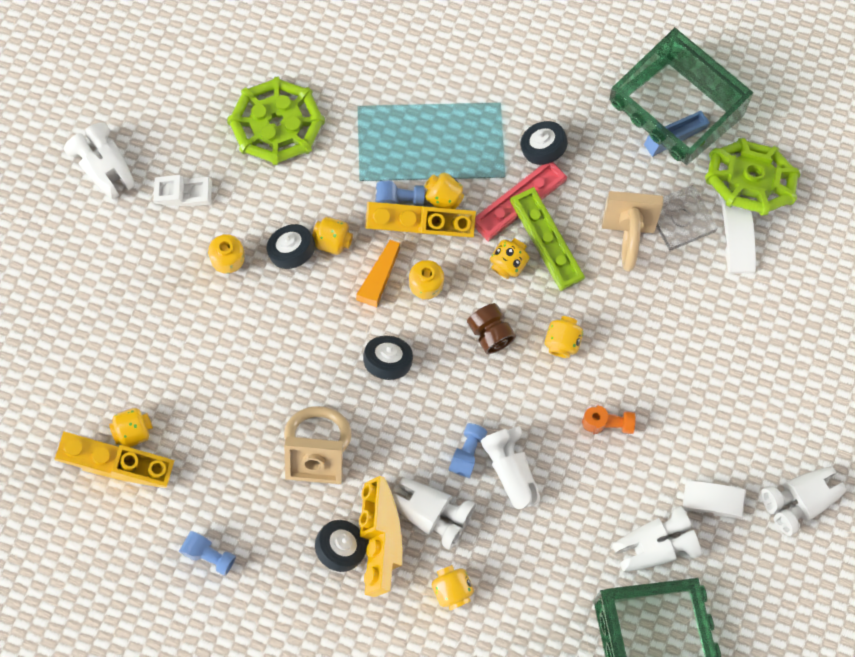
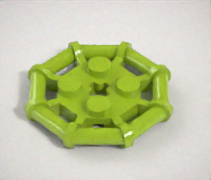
(272, 107)
(754, 159)

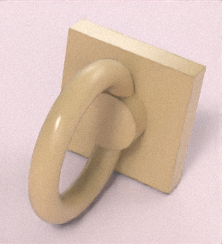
(633, 215)
(315, 458)

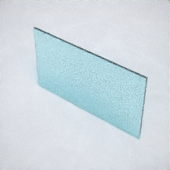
(430, 140)

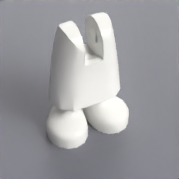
(105, 167)
(512, 467)
(811, 494)
(426, 508)
(652, 543)

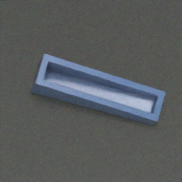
(681, 129)

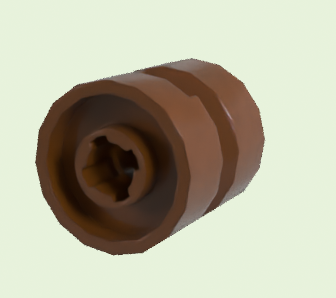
(491, 328)

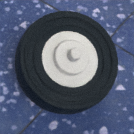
(544, 142)
(290, 246)
(387, 357)
(340, 546)

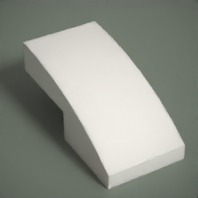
(182, 192)
(714, 498)

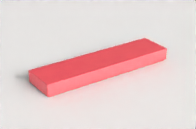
(501, 212)

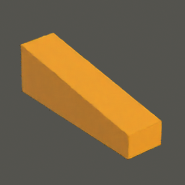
(375, 283)

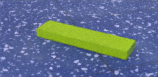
(547, 239)

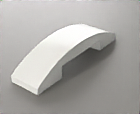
(740, 238)

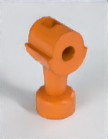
(597, 419)

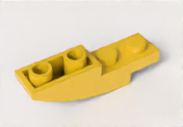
(420, 219)
(114, 461)
(382, 527)

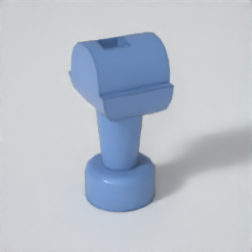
(389, 193)
(464, 459)
(198, 547)

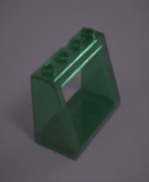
(698, 69)
(609, 623)

